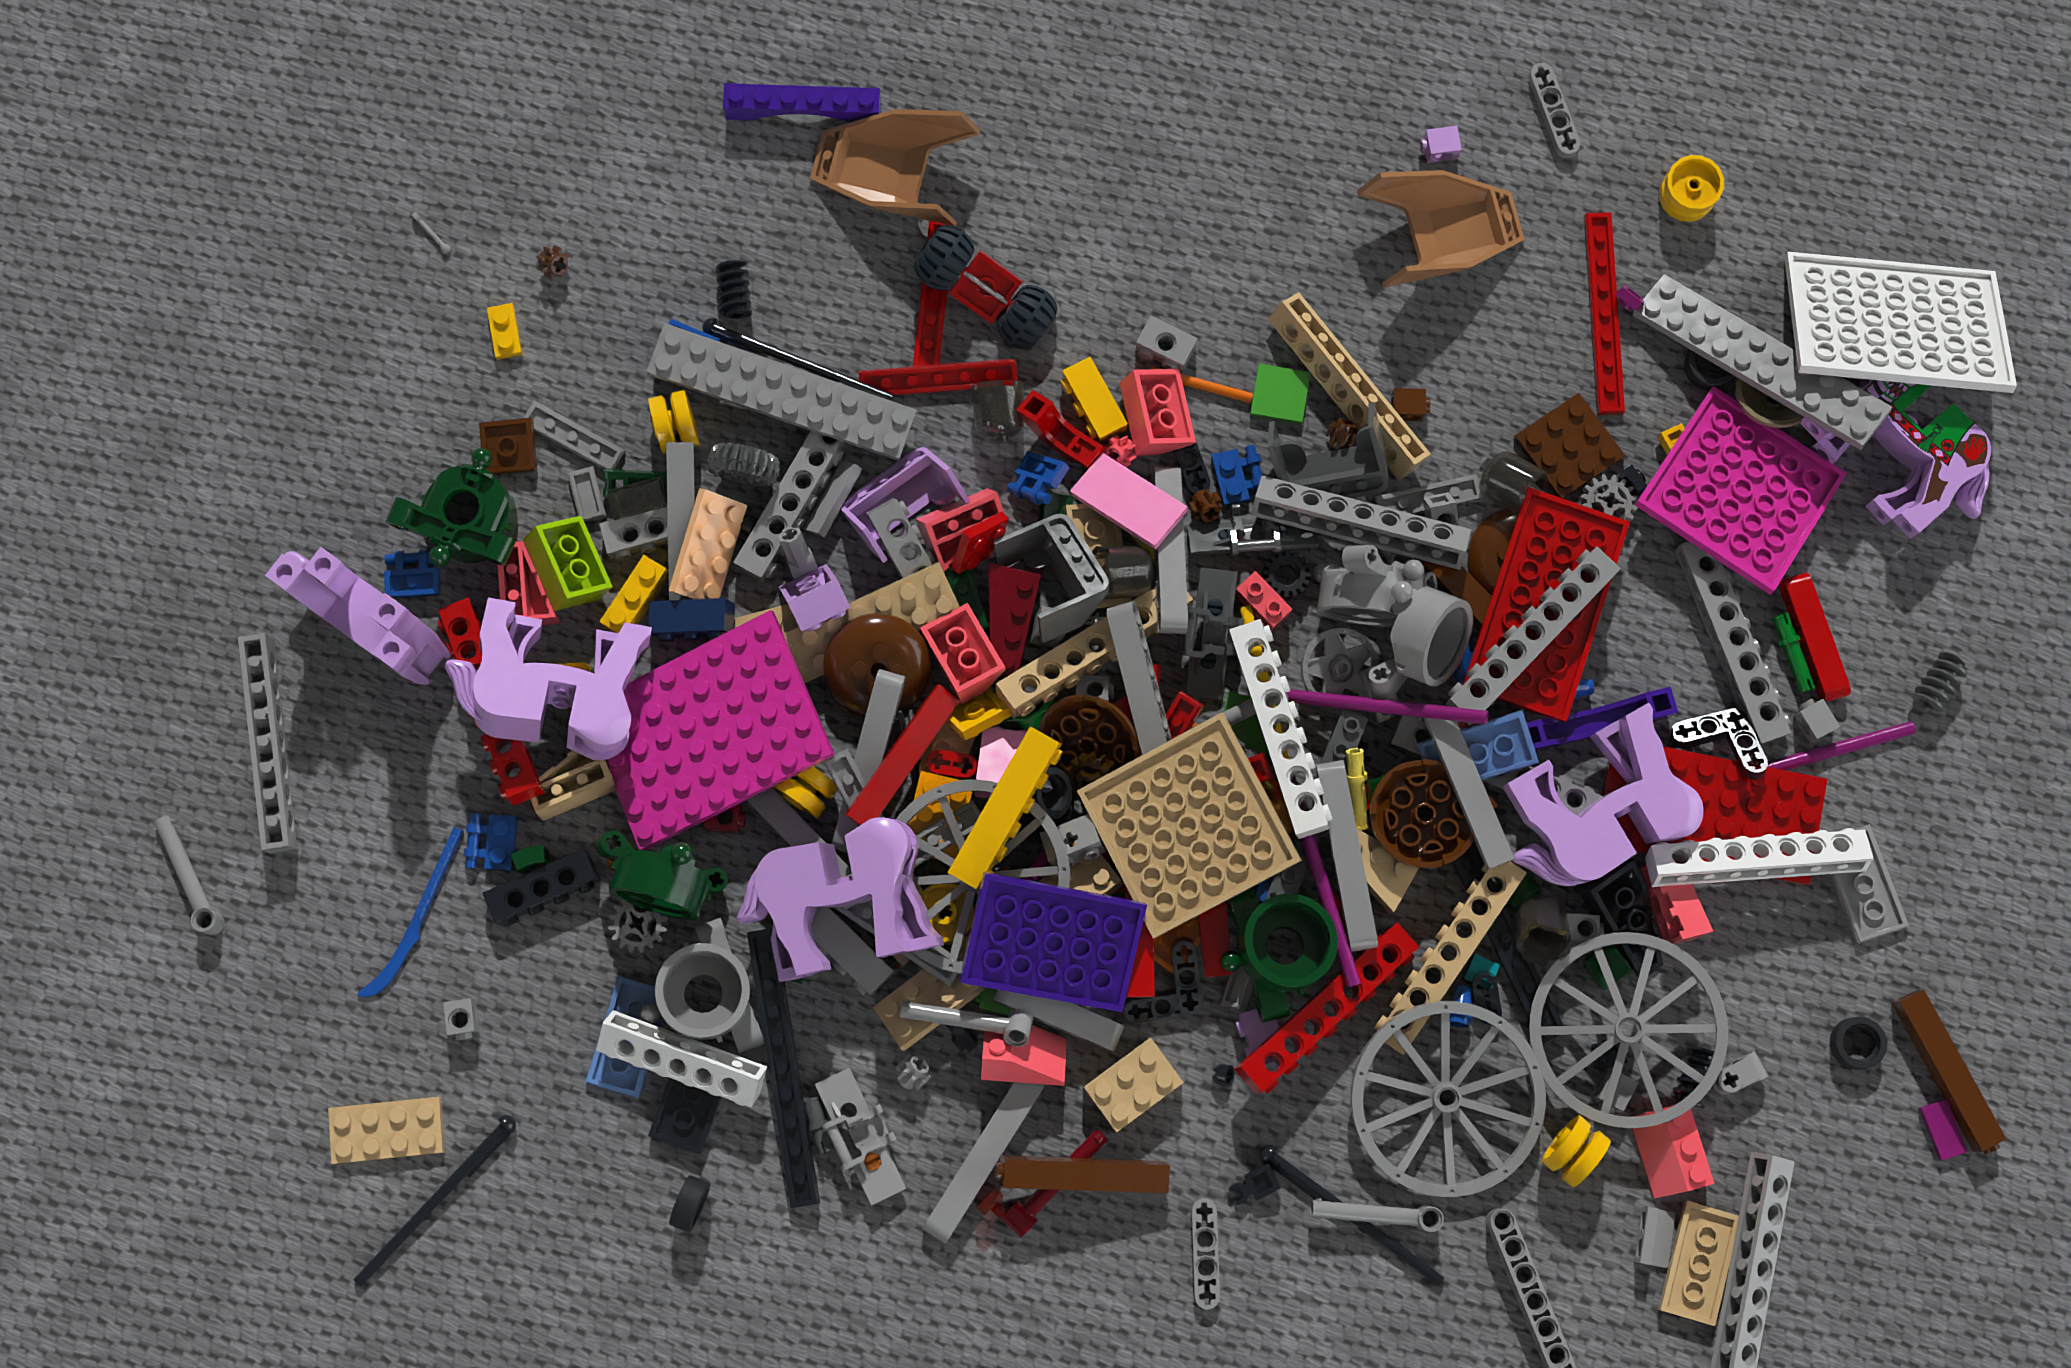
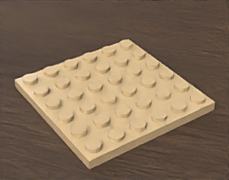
(1189, 825)

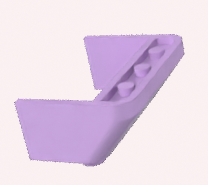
(914, 480)

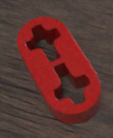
(951, 771)

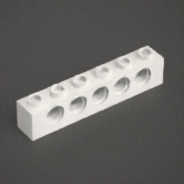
(695, 1055)

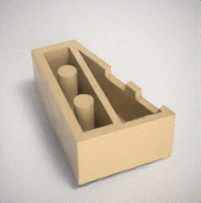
(572, 784)
(1385, 875)

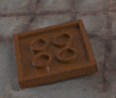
(1569, 446)

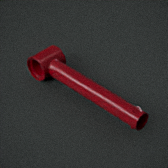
(1022, 1216)

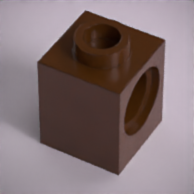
(1410, 403)

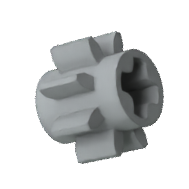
(912, 1072)

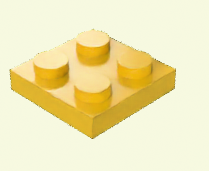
(978, 714)

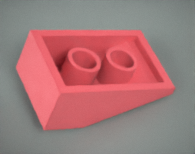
(1035, 1063)

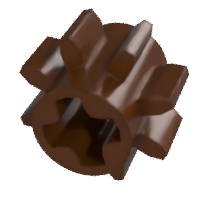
(553, 262)
(1342, 433)
(1205, 505)

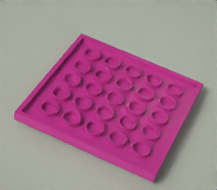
(1741, 490)

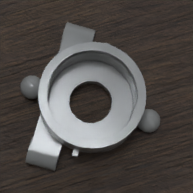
(1363, 588)
(1425, 639)
(713, 959)

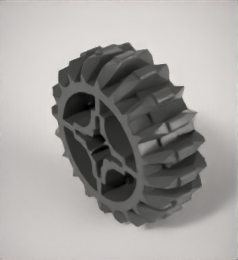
(743, 464)

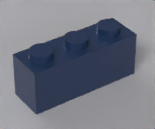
(691, 618)

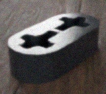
(1493, 995)

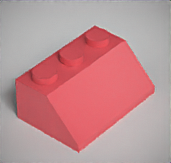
(1157, 411)
(963, 652)
(1673, 1155)

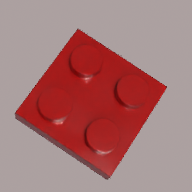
(977, 542)

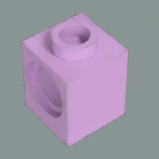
(1441, 144)

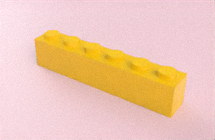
(1005, 807)

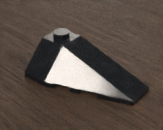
(1623, 907)

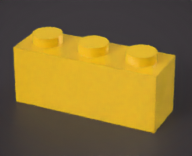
(1093, 401)
(635, 595)

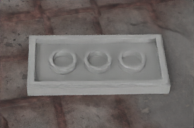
(1870, 898)

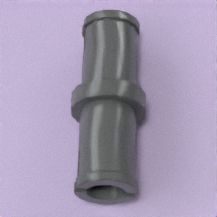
(816, 1120)

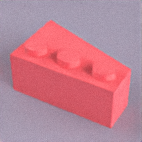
(945, 526)
(522, 585)
(1677, 911)

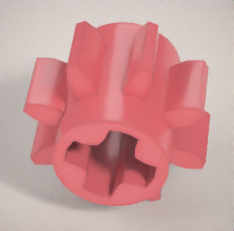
(1121, 450)

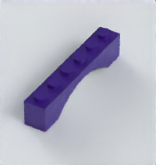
(762, 100)
(1580, 725)

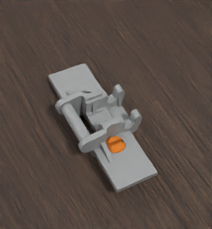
(868, 1132)

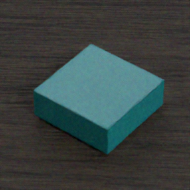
(1480, 964)

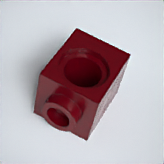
(733, 827)

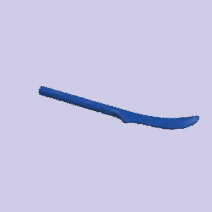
(412, 933)

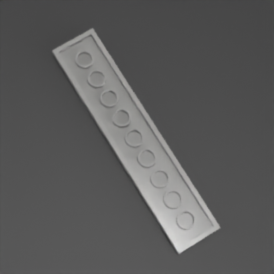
(1761, 362)
(781, 391)

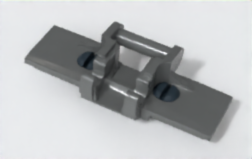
(1247, 534)
(1216, 602)

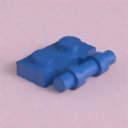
(1040, 470)
(1230, 474)
(411, 582)
(499, 845)

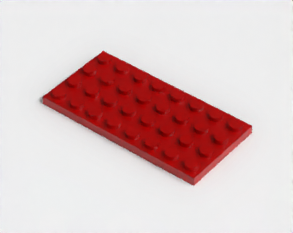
(1541, 548)
(1735, 804)

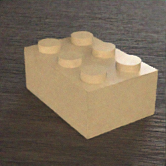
(1133, 1085)

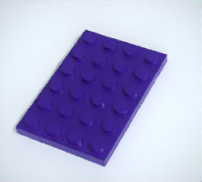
(1052, 942)

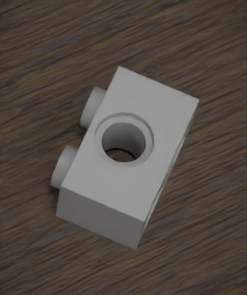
(1157, 332)

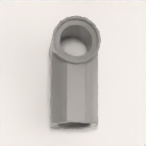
(798, 556)

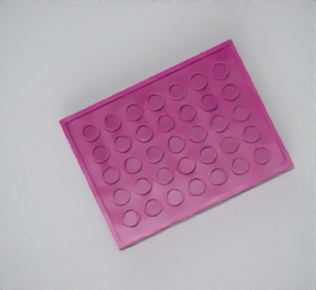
(715, 731)

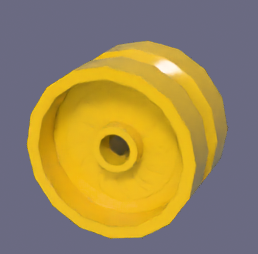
(1691, 188)
(668, 422)
(802, 791)
(947, 926)
(1576, 1151)

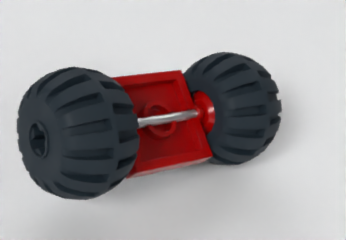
(985, 287)

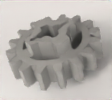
(1612, 493)
(627, 930)

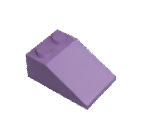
(815, 598)

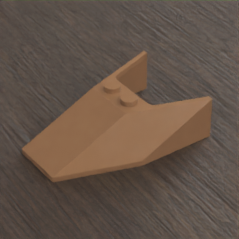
(886, 157)
(1449, 218)

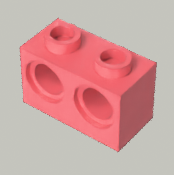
(1264, 601)

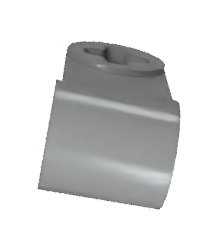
(1742, 1074)

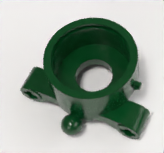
(481, 539)
(662, 880)
(1254, 926)

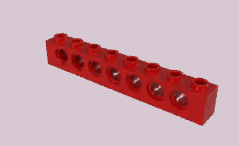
(526, 783)
(1253, 1068)

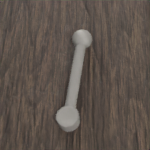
(445, 248)

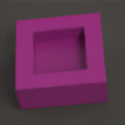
(1629, 298)

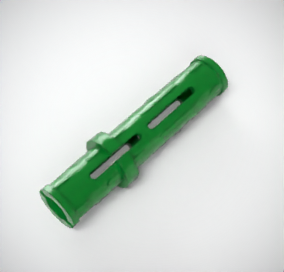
(1793, 652)

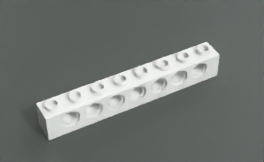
(1245, 639)
(1852, 843)

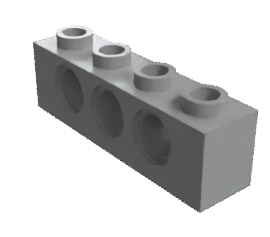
(881, 519)
(616, 531)

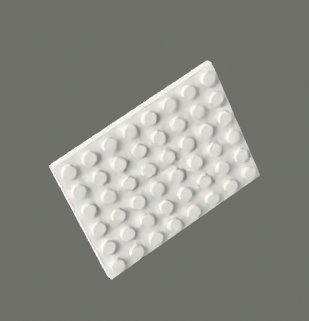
(1898, 322)

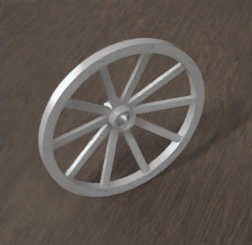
(940, 793)
(1699, 975)
(1534, 1122)

